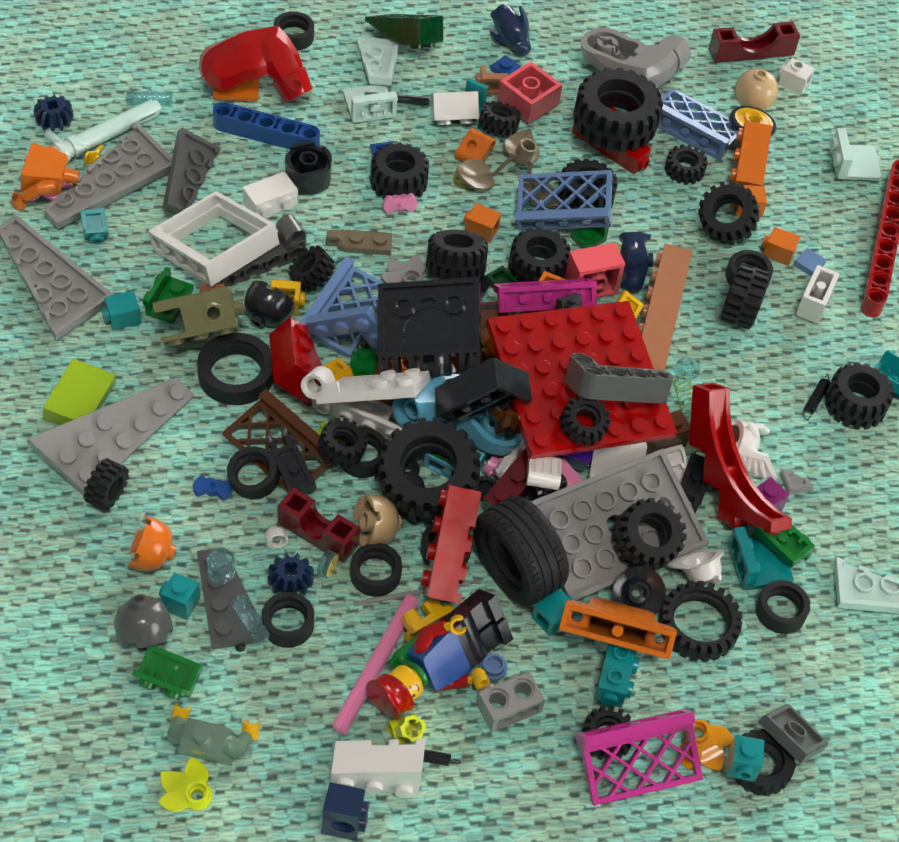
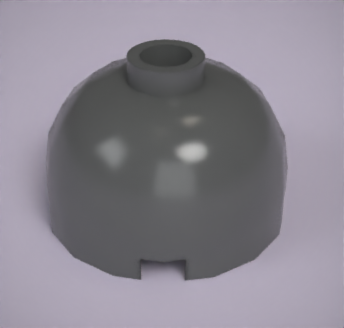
(142, 621)

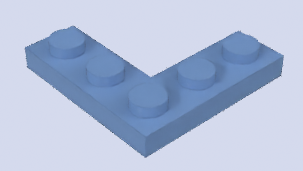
(346, 321)

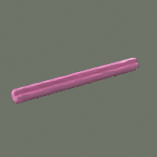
(373, 667)

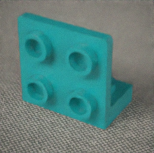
(755, 561)

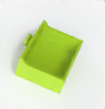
(78, 392)

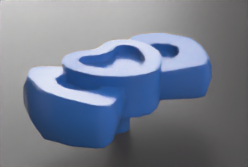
(212, 487)

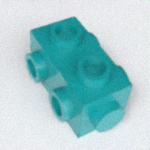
(615, 675)

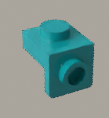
(94, 224)

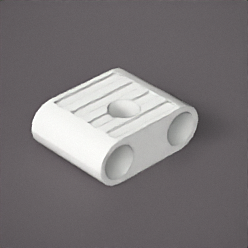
(544, 472)

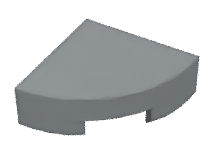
(795, 484)

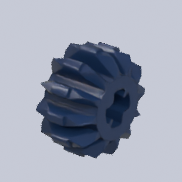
(53, 112)
(279, 572)

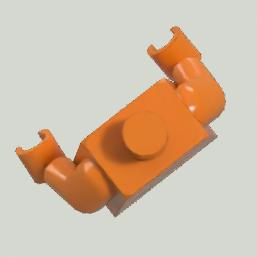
(43, 174)

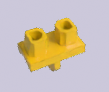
(414, 622)

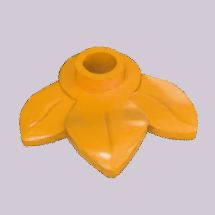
(709, 746)

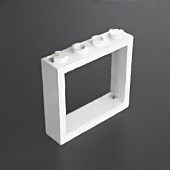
(167, 235)

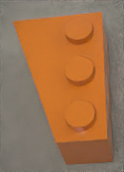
(751, 153)

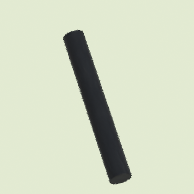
(409, 99)

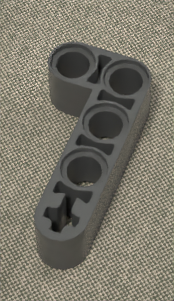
(291, 240)
(616, 383)

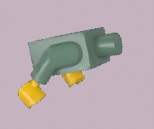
(207, 739)

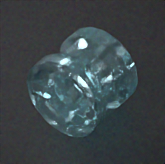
(217, 559)

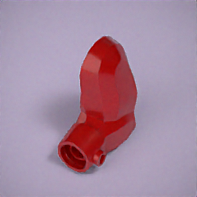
(252, 56)

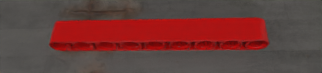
(883, 249)

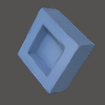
(808, 261)

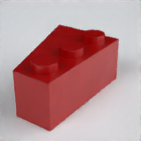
(293, 357)

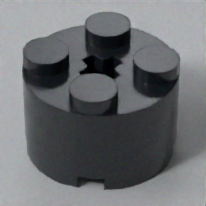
(309, 167)

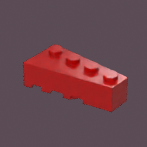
(451, 543)

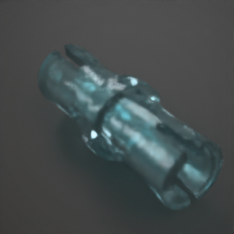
(140, 97)

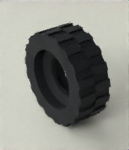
(784, 770)

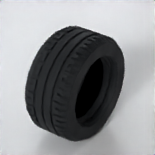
(521, 550)

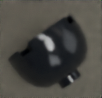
(267, 306)

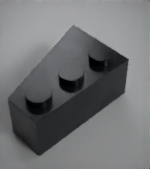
(481, 388)

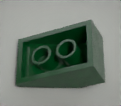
(410, 29)

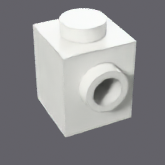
(796, 76)

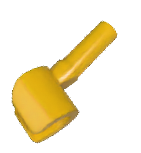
(92, 156)

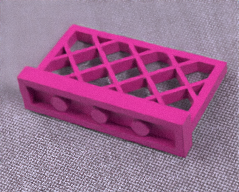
(633, 731)

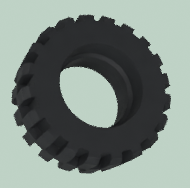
(613, 128)
(418, 440)

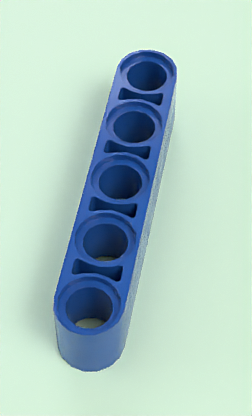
(262, 126)

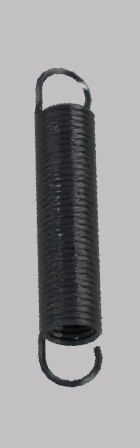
(817, 396)
(438, 758)

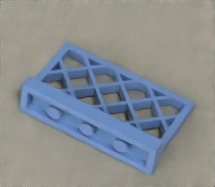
(696, 132)
(560, 217)
(331, 293)

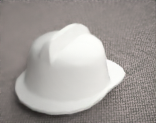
(700, 565)

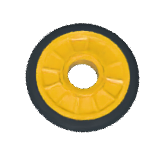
(741, 114)

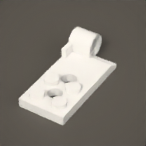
(363, 388)

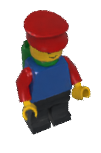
(442, 655)

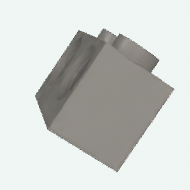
(513, 707)

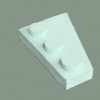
(378, 58)

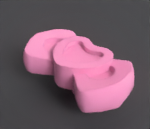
(399, 203)

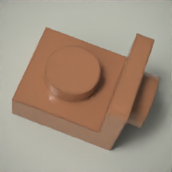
(491, 80)

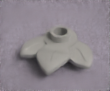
(401, 271)

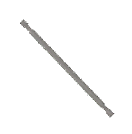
(402, 595)

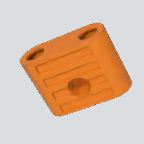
(475, 146)

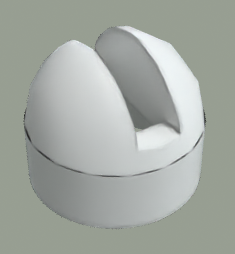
(279, 534)

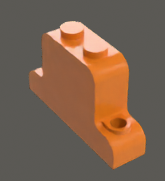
(619, 626)

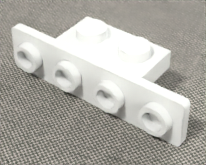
(368, 414)

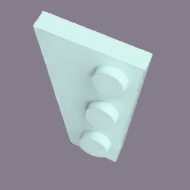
(864, 590)

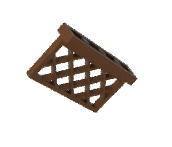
(284, 419)

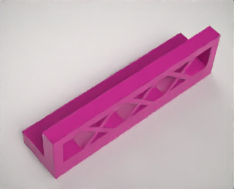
(542, 294)

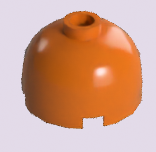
(152, 545)

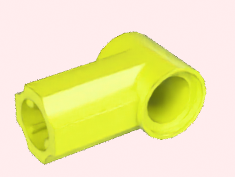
(407, 728)

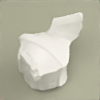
(748, 442)

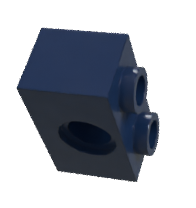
(344, 811)

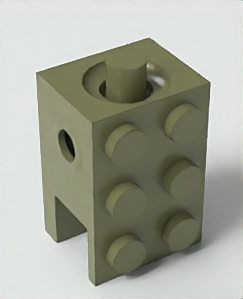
(203, 314)

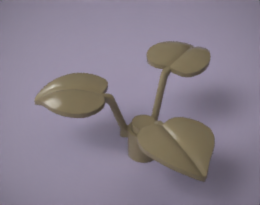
(519, 147)

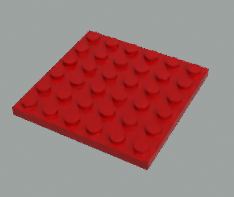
(543, 346)

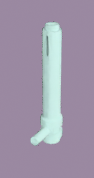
(77, 144)

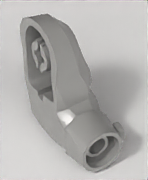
(615, 50)

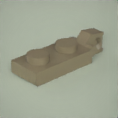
(360, 241)

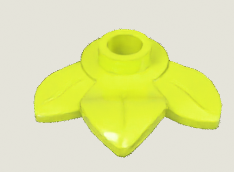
(182, 786)

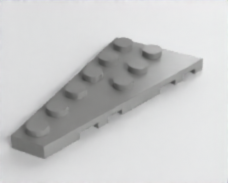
(114, 174)
(109, 431)

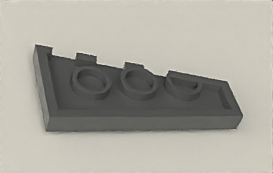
(188, 169)
(223, 621)

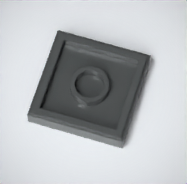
(793, 732)

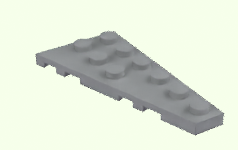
(57, 284)

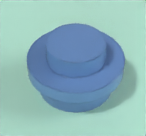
(494, 666)

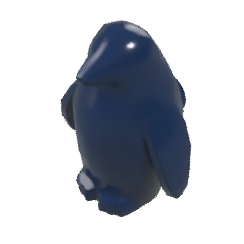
(511, 28)
(636, 260)

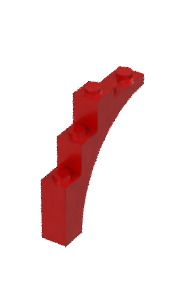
(723, 469)

